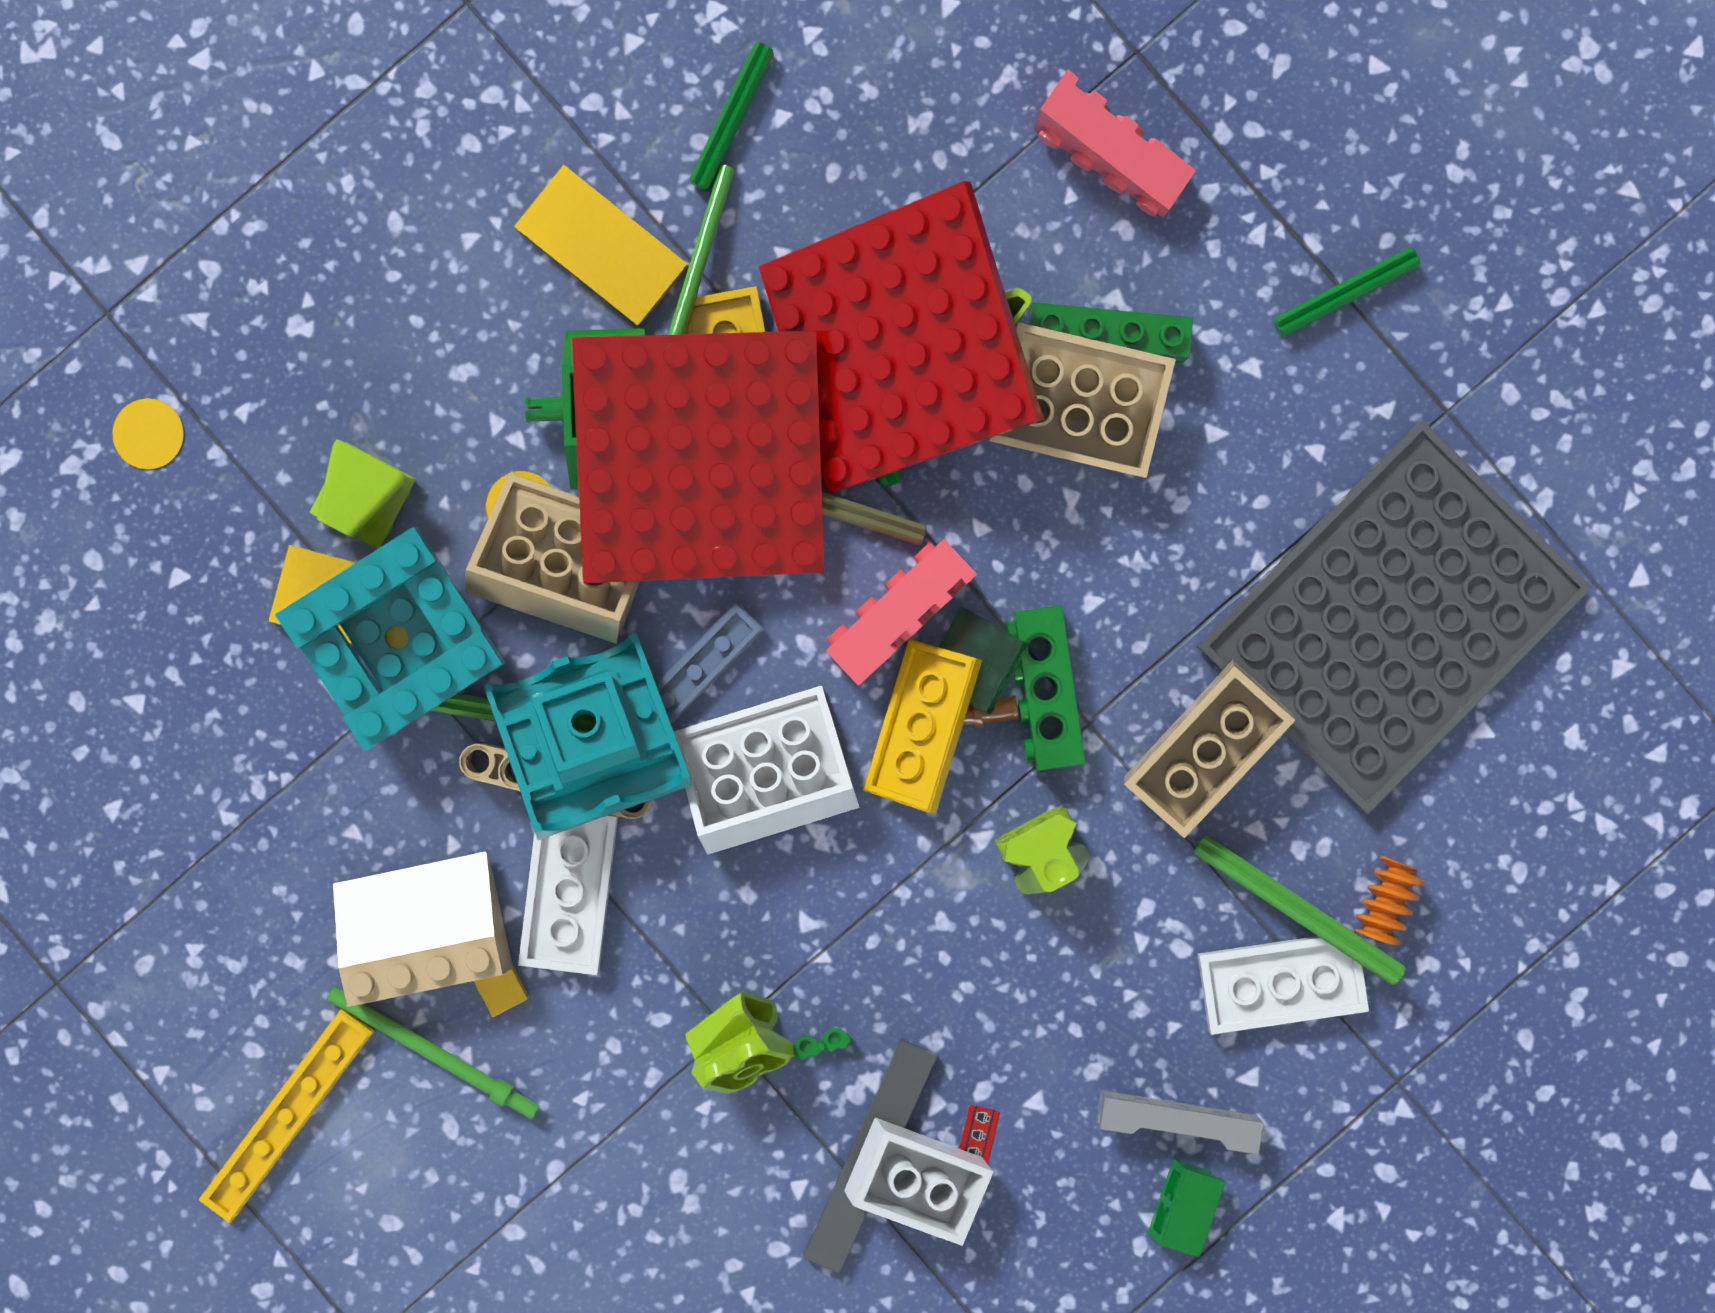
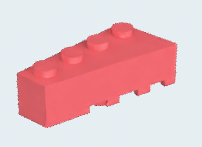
(1112, 147)
(900, 612)

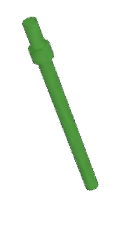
(702, 250)
(500, 1091)

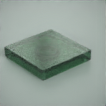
(994, 646)

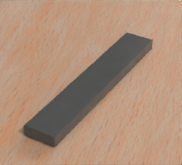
(893, 1104)

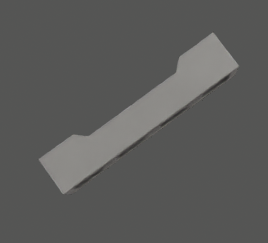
(1130, 1112)

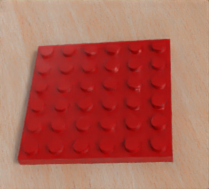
(906, 336)
(698, 455)

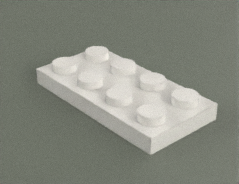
(569, 898)
(1279, 984)

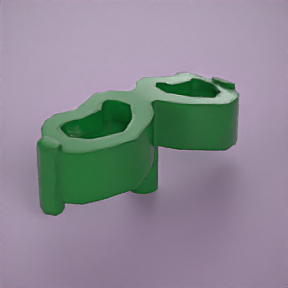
(831, 1040)

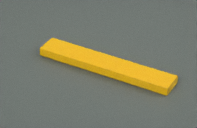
(286, 1115)

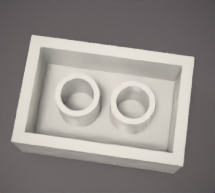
(918, 1181)

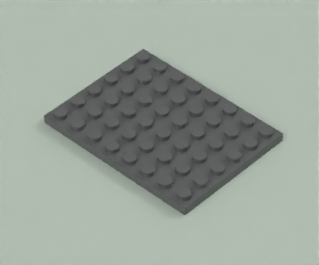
(1396, 615)

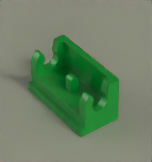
(1186, 1208)

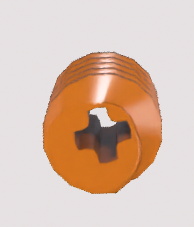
(1389, 902)

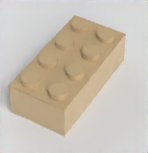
(1208, 749)

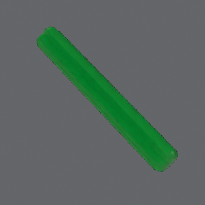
(731, 116)
(1346, 292)

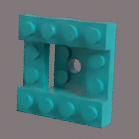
(386, 589)
(601, 772)

